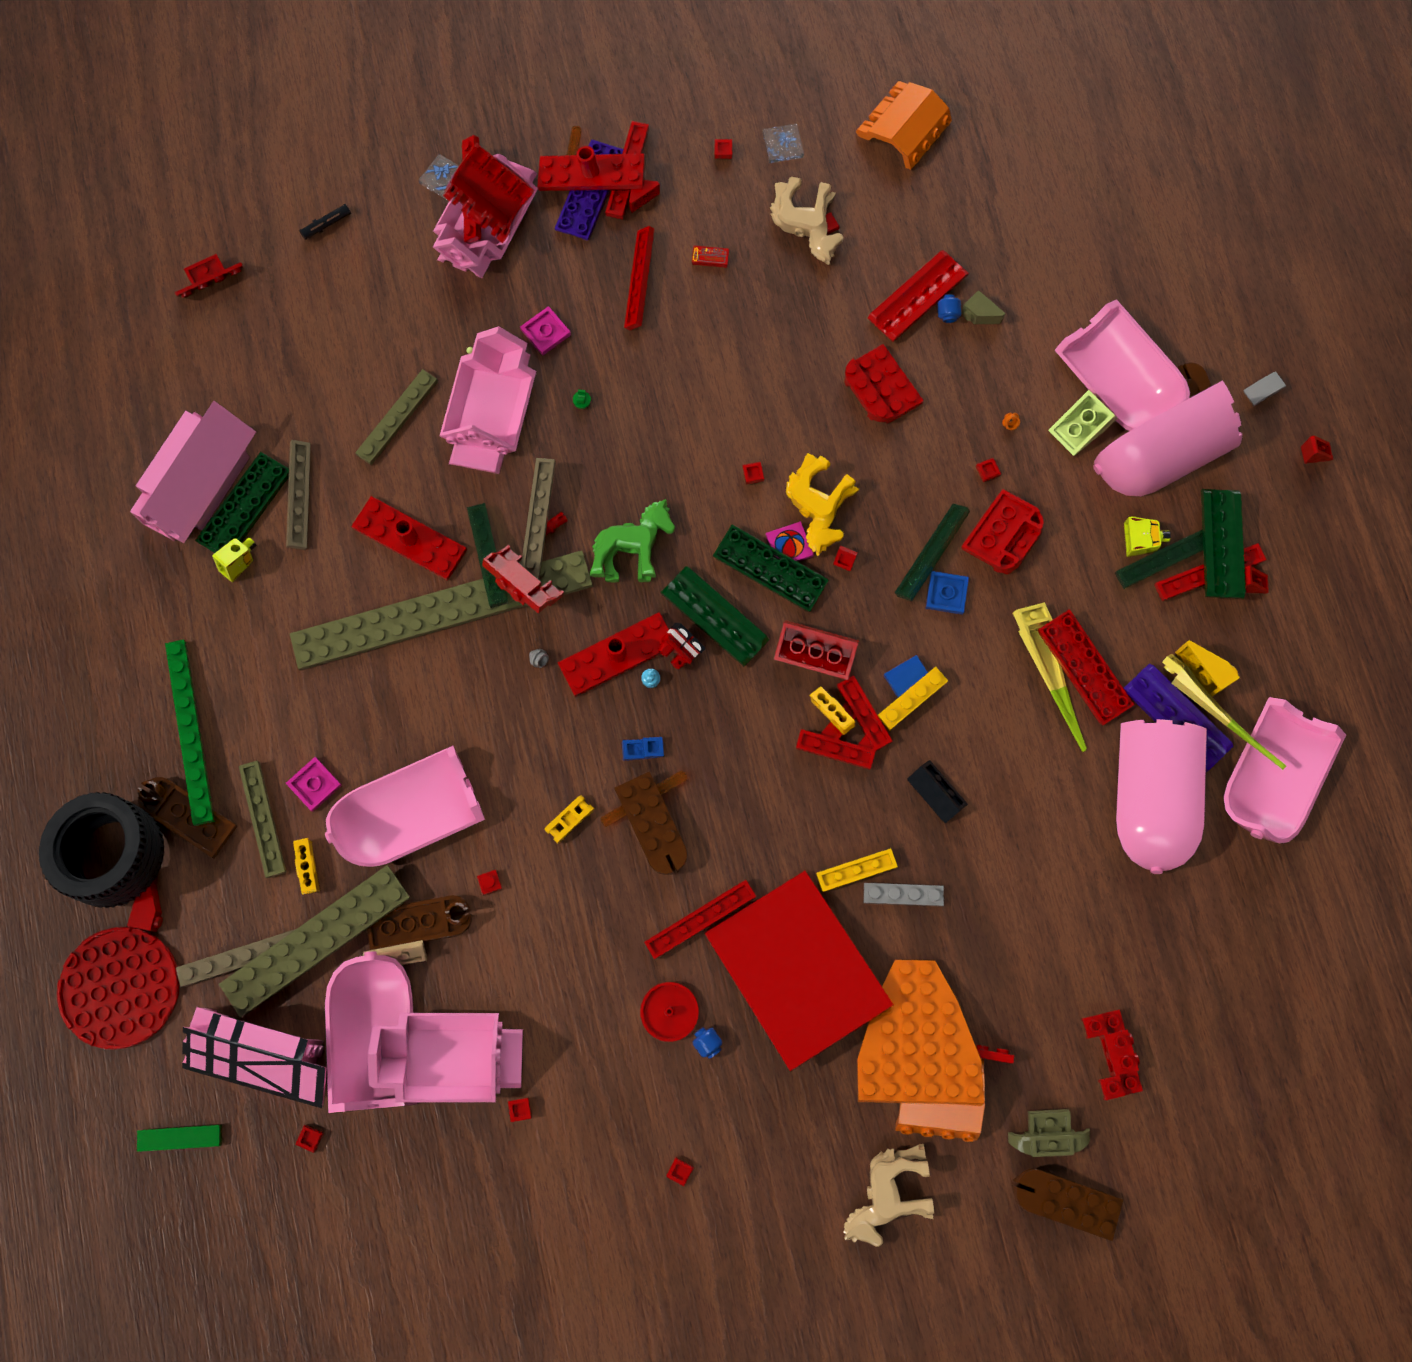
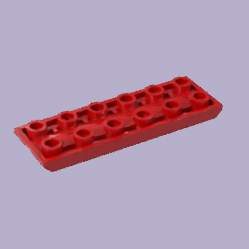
(917, 295)
(1085, 667)

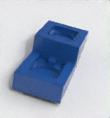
(642, 748)

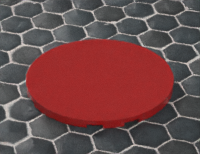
(118, 988)

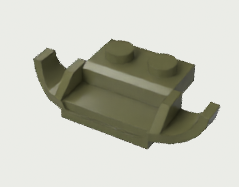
(1049, 1135)

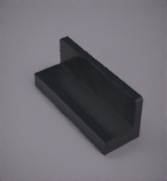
(937, 791)

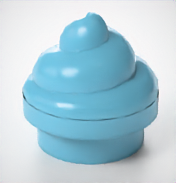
(650, 678)

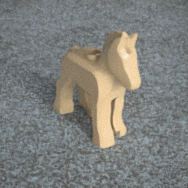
(806, 220)
(885, 1195)

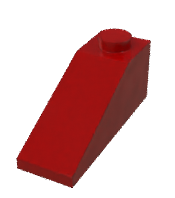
(146, 910)

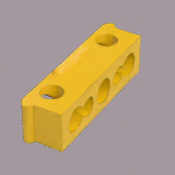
(833, 716)
(300, 863)

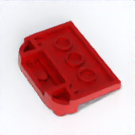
(881, 386)
(1005, 533)

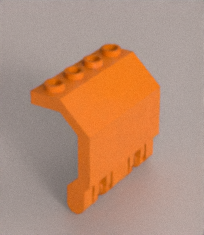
(908, 121)
(942, 1120)

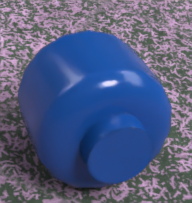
(949, 308)
(707, 1042)

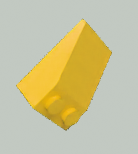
(1208, 668)

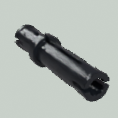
(306, 231)

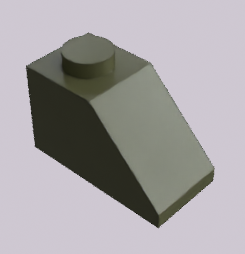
(982, 310)

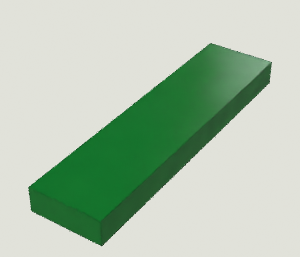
(179, 1138)

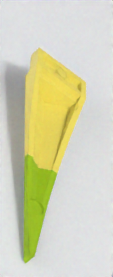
(1029, 621)
(1191, 686)

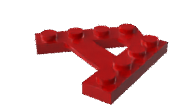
(828, 743)

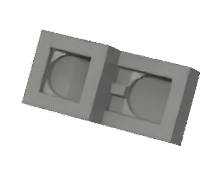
(1264, 388)

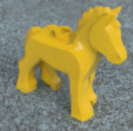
(817, 504)

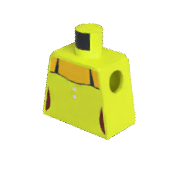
(1143, 536)
(234, 558)

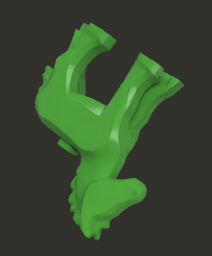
(632, 540)

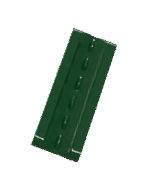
(244, 503)
(1223, 543)
(778, 575)
(715, 616)

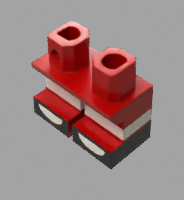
(682, 644)

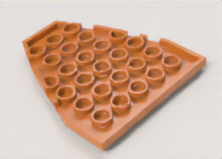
(920, 1044)

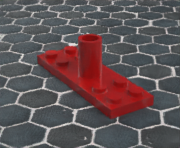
(591, 171)
(409, 538)
(601, 664)

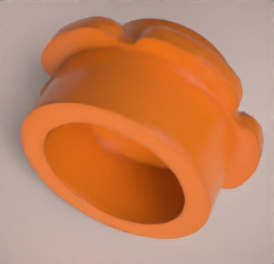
(1012, 425)

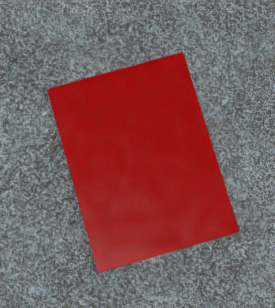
(798, 970)

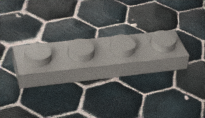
(903, 894)

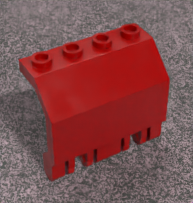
(487, 191)

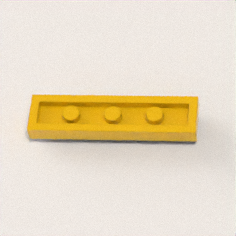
(912, 698)
(856, 870)

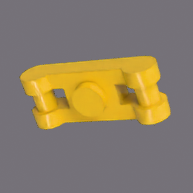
(569, 819)

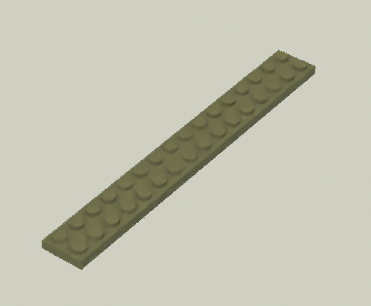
(422, 615)

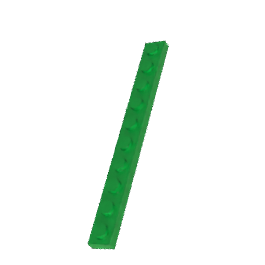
(189, 733)

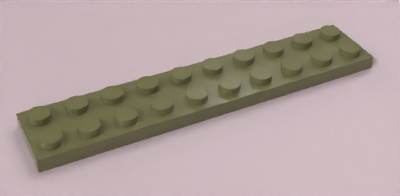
(314, 941)

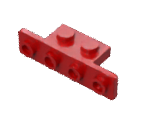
(205, 272)

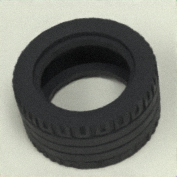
(67, 834)

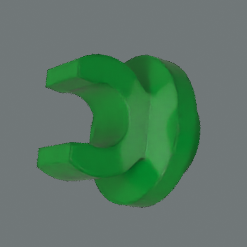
(581, 399)

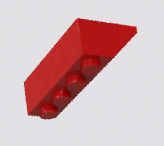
(816, 650)

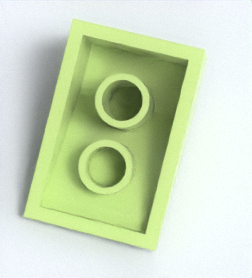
(1082, 423)

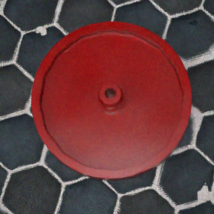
(669, 1011)

